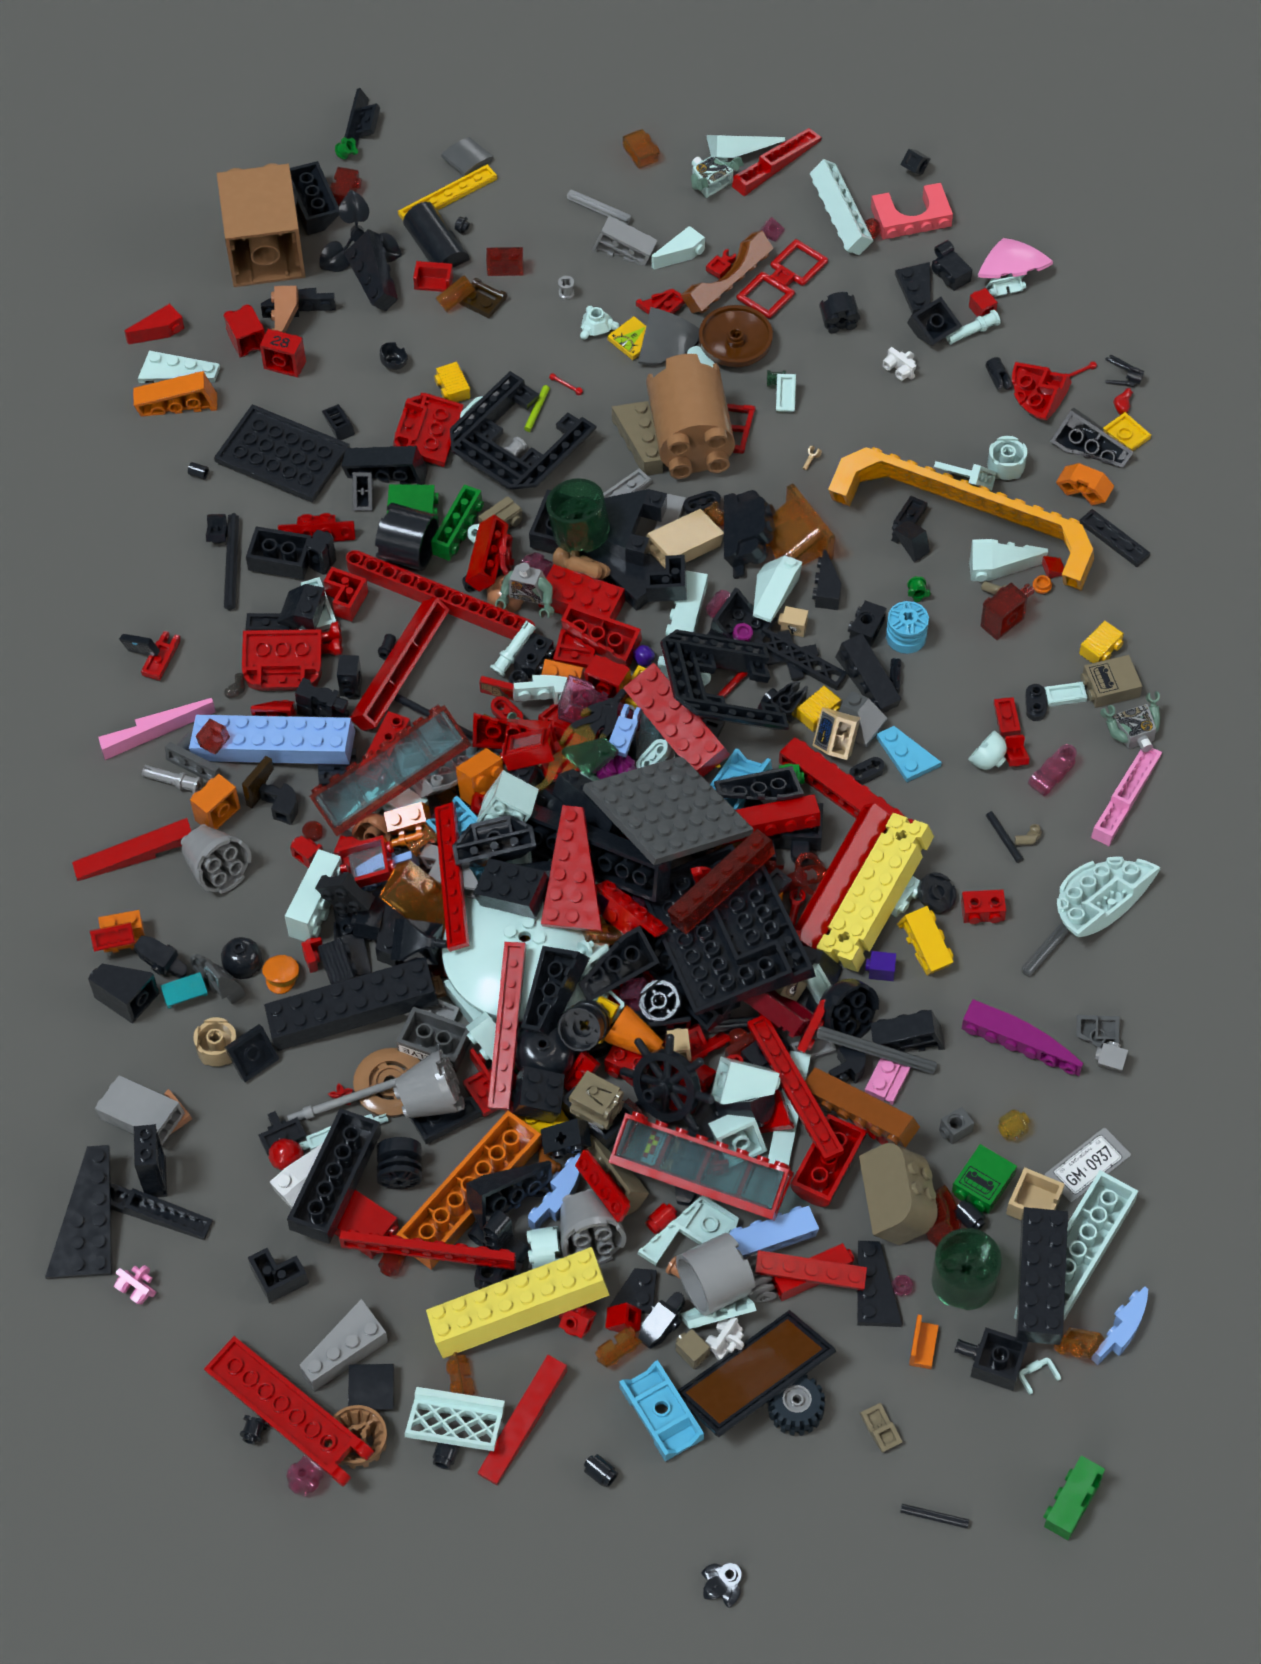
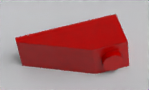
(156, 326)

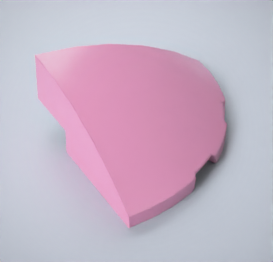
(1014, 258)

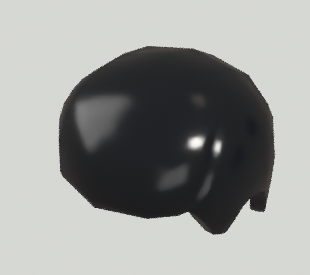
(392, 356)

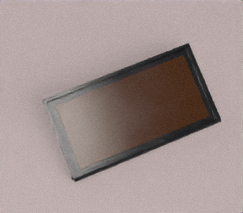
(755, 1374)

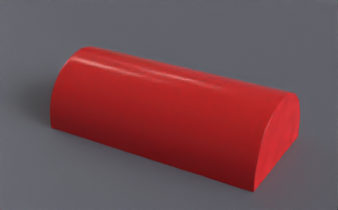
(819, 1180)

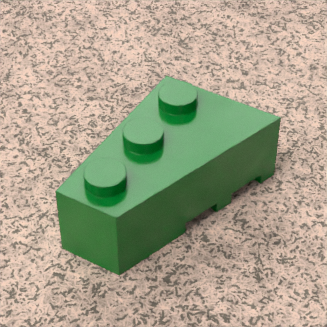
(1073, 1497)

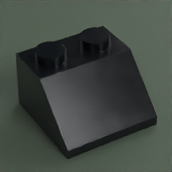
(934, 322)
(303, 607)

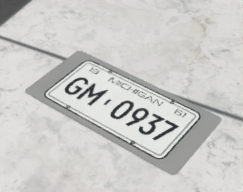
(1083, 1164)

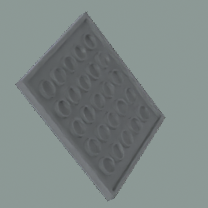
(667, 810)

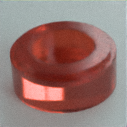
(312, 830)

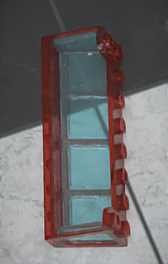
(390, 770)

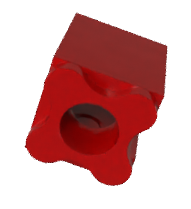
(244, 329)

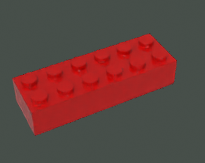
(676, 723)

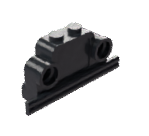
(747, 530)

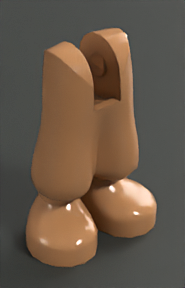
(580, 564)

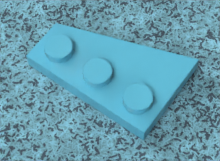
(906, 754)

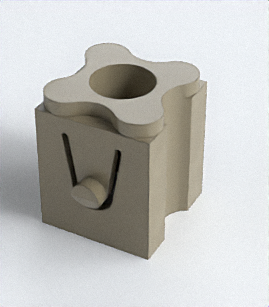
(596, 1100)

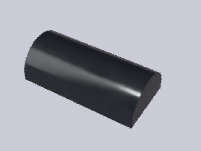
(434, 235)

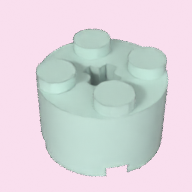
(1007, 458)
(544, 1246)

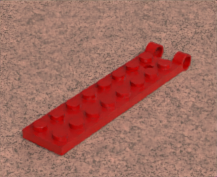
(286, 1408)

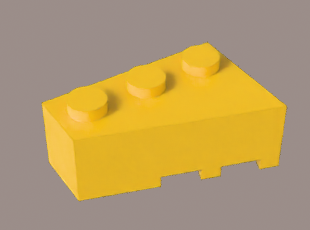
(927, 940)

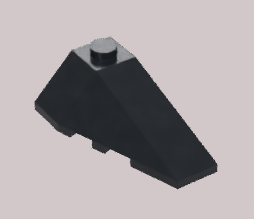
(767, 785)

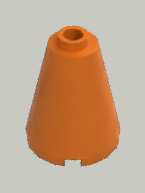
(628, 1028)

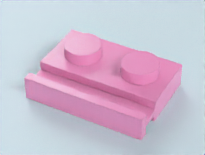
(887, 1080)

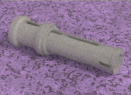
(181, 780)

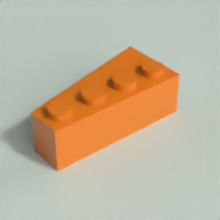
(176, 394)

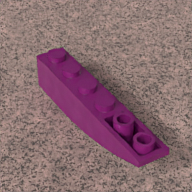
(1018, 1036)

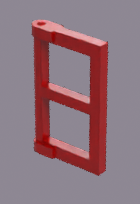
(745, 429)

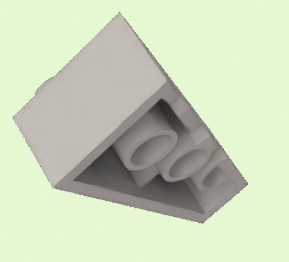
(346, 1344)

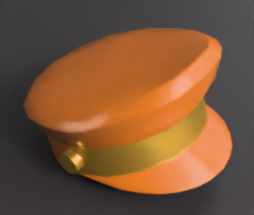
(280, 973)

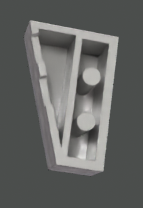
(624, 241)

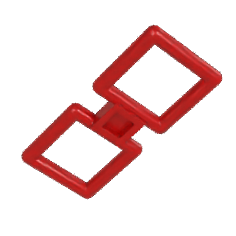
(782, 278)

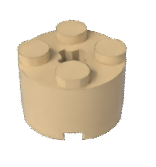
(211, 1039)

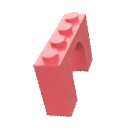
(896, 224)

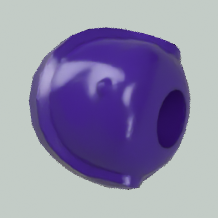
(644, 655)

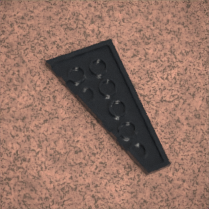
(85, 1234)

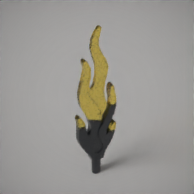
(601, 716)

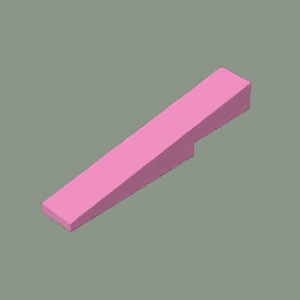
(152, 727)
(1125, 796)

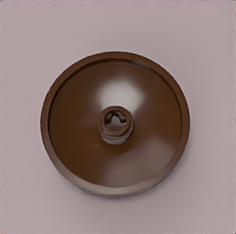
(735, 336)

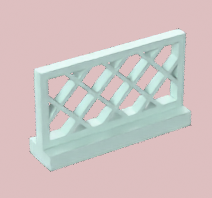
(978, 475)
(458, 1406)

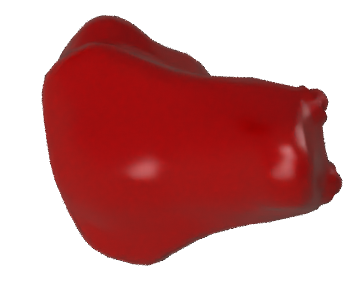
(1122, 402)

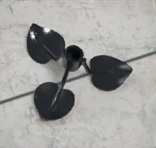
(354, 209)

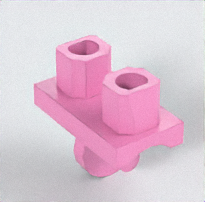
(127, 1279)

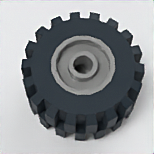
(798, 1407)

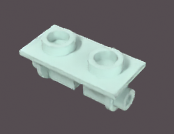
(998, 285)

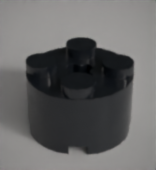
(839, 312)

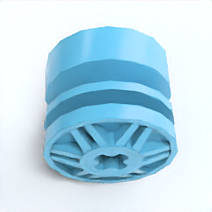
(907, 627)

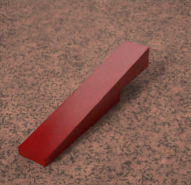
(774, 161)
(132, 851)
(523, 1419)

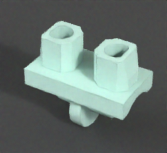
(592, 951)

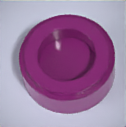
(742, 632)

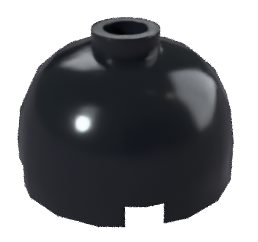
(241, 957)
(660, 1001)

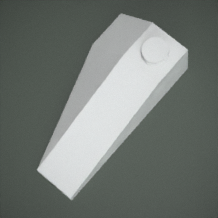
(291, 1179)

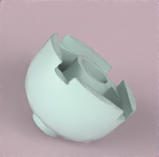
(990, 752)

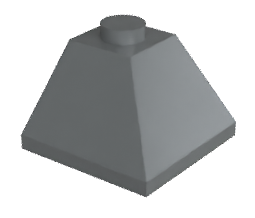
(871, 717)

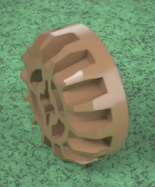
(363, 1422)

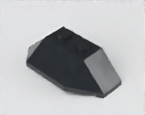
(496, 839)

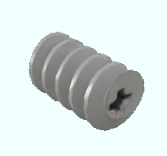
(762, 1289)

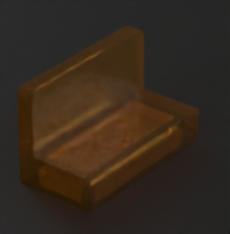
(455, 293)

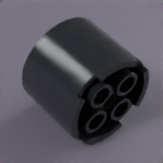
(406, 536)

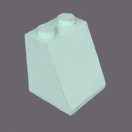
(742, 1081)

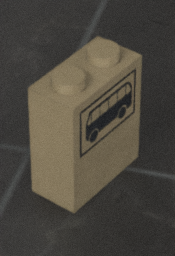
(1111, 681)

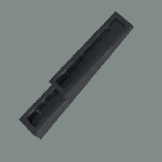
(159, 1212)

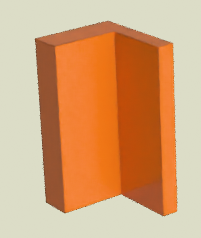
(923, 1344)

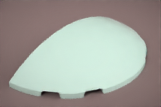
(1102, 893)

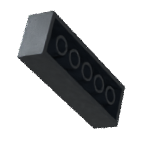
(334, 1176)
(1042, 1276)

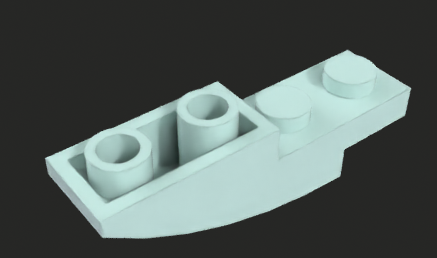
(541, 687)

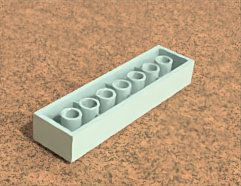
(1093, 1230)

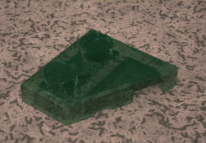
(591, 755)

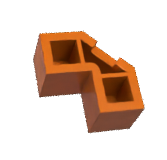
(1090, 482)

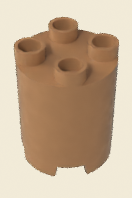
(690, 416)

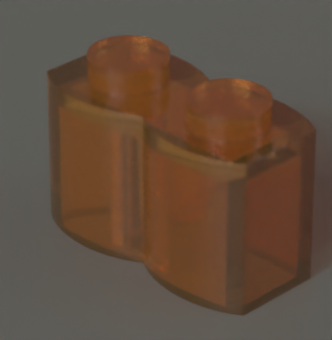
(640, 148)

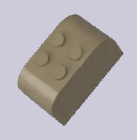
(898, 1193)

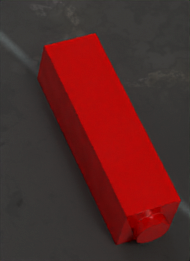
(788, 1288)

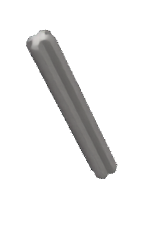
(598, 206)

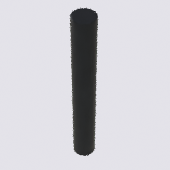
(1004, 837)
(933, 1515)

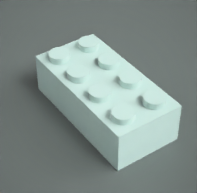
(308, 907)

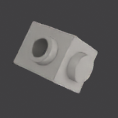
(1111, 1056)

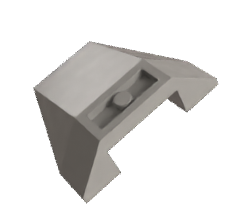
(445, 776)

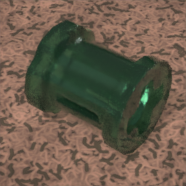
(772, 377)

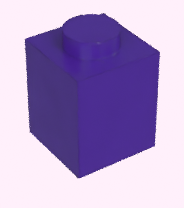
(881, 966)

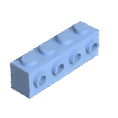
(777, 1234)

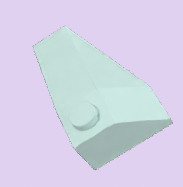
(733, 146)
(774, 585)

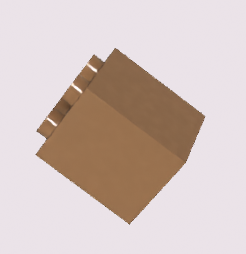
(260, 225)

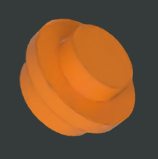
(1042, 584)

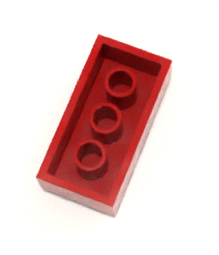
(584, 592)

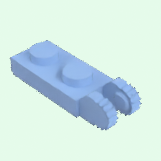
(625, 730)

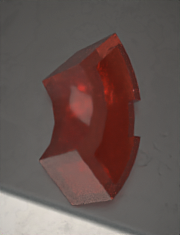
(946, 1217)

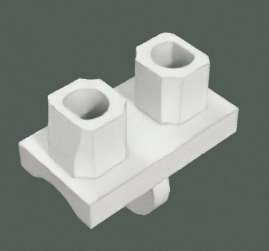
(902, 362)
(728, 1339)

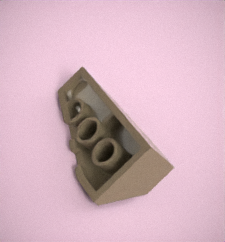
(623, 1178)

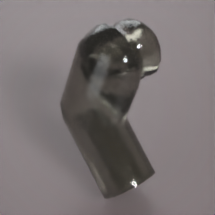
(236, 688)

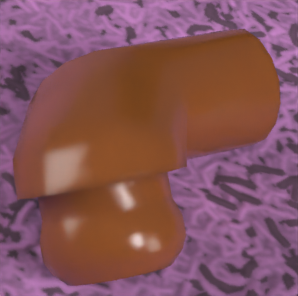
(556, 1167)

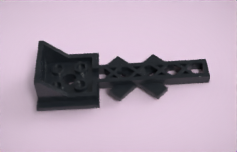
(739, 610)

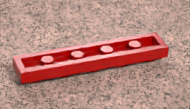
(810, 1270)

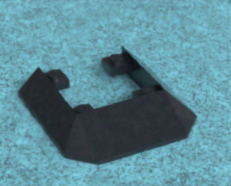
(476, 432)
(692, 653)

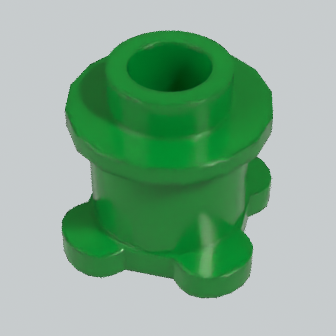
(346, 148)
(917, 588)

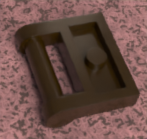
(481, 303)

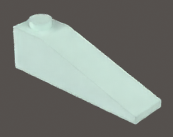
(995, 560)

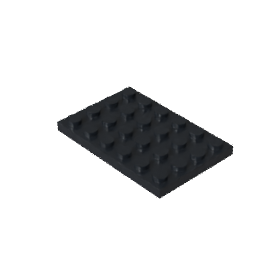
(282, 453)

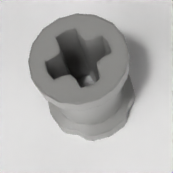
(566, 289)
(517, 446)

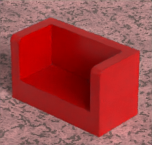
(432, 276)

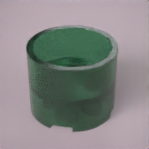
(578, 515)
(973, 1254)

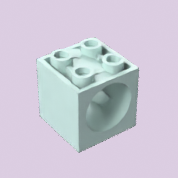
(508, 797)

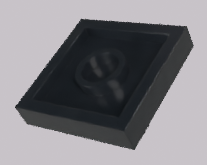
(251, 1053)

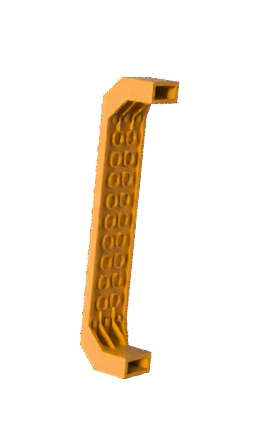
(873, 464)

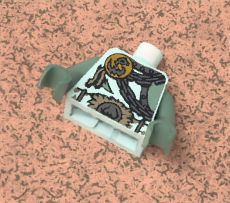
(713, 174)

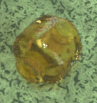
(1013, 1125)

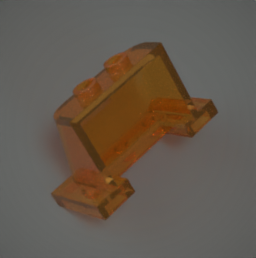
(800, 530)

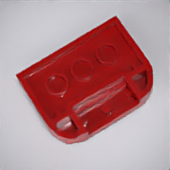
(427, 425)
(281, 658)

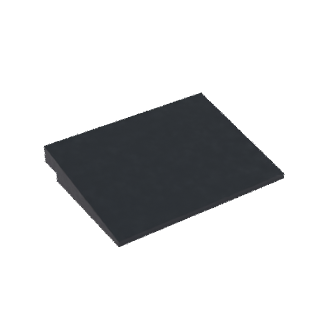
(738, 947)

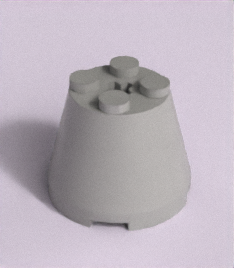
(215, 858)
(429, 1088)
(589, 1224)

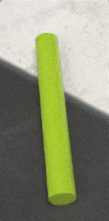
(536, 409)

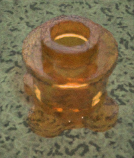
(715, 514)

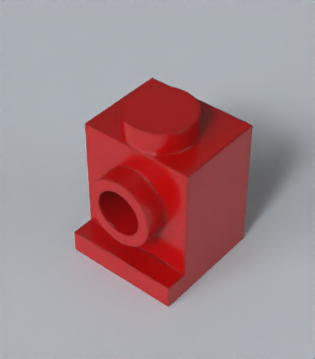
(304, 850)

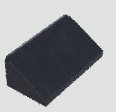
(681, 1021)

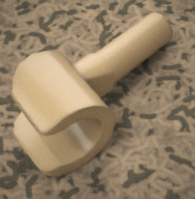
(811, 456)

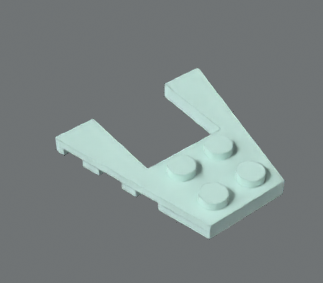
(698, 1222)

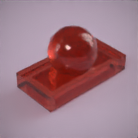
(738, 1041)

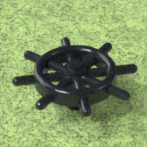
(666, 1084)

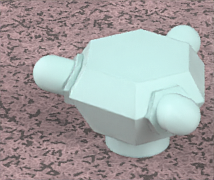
(596, 323)

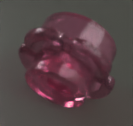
(906, 1281)

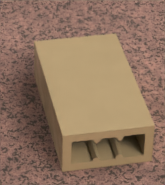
(686, 536)

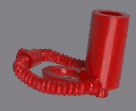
(505, 554)

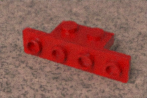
(325, 522)
(626, 913)
(699, 1045)
(479, 1084)
(603, 1186)

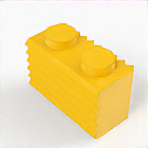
(452, 382)
(1102, 643)
(810, 710)

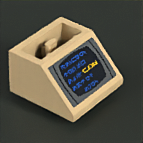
(836, 733)

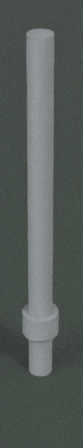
(309, 1112)

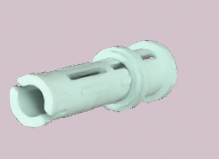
(980, 324)
(508, 656)

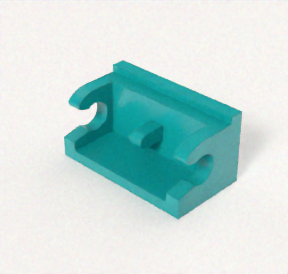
(183, 989)

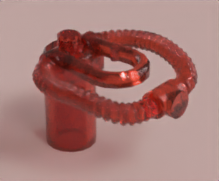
(799, 876)

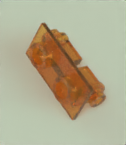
(609, 1354)
(458, 1368)

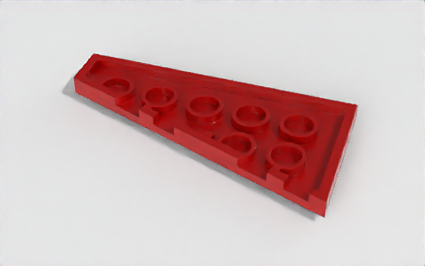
(571, 885)

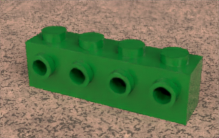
(456, 523)

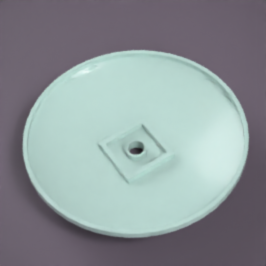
(478, 967)

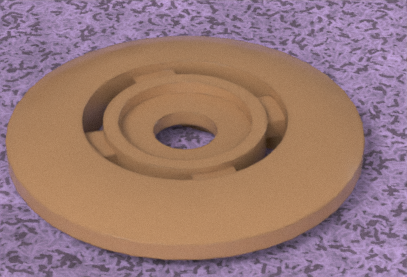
(375, 1070)

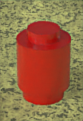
(661, 1218)

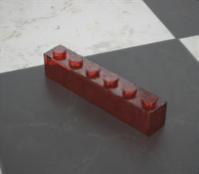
(721, 881)

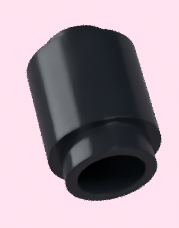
(970, 1215)
(445, 1455)
(600, 1470)

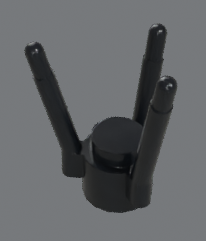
(1134, 374)

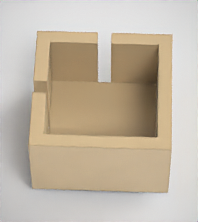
(1034, 1192)

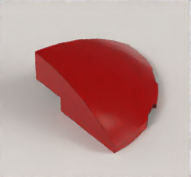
(1039, 389)

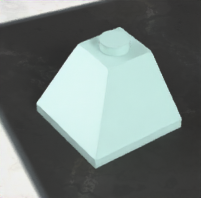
(739, 1133)

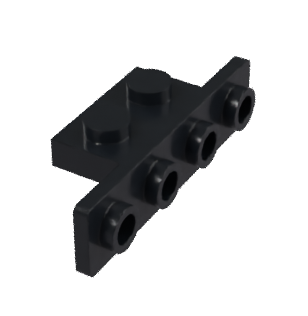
(362, 117)

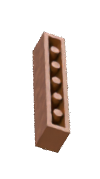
(861, 1108)

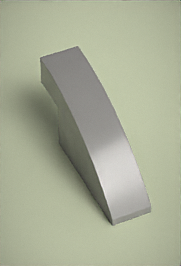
(431, 860)

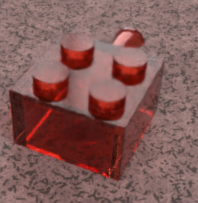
(1005, 609)

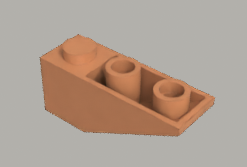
(285, 306)

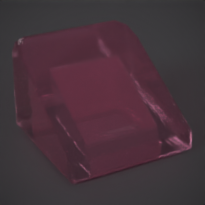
(772, 229)

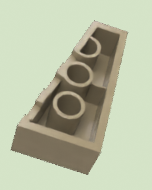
(638, 431)

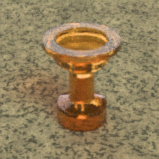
(428, 836)

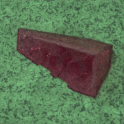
(579, 695)

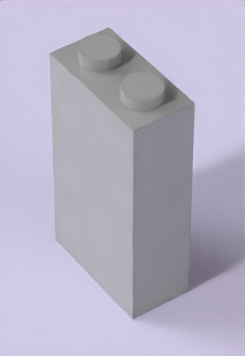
(133, 1105)

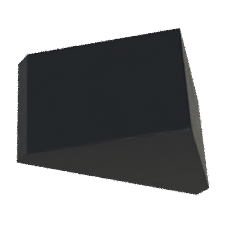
(363, 491)
(913, 539)

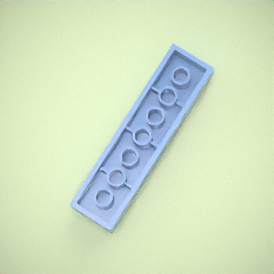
(280, 738)

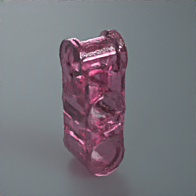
(1053, 769)

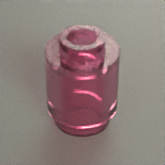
(716, 602)

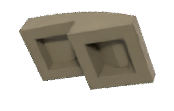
(880, 1427)

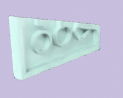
(166, 366)

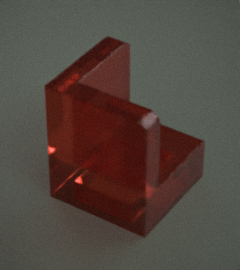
(212, 736)

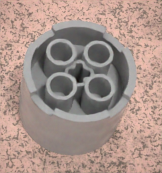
(715, 1274)

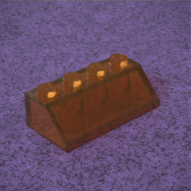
(414, 894)

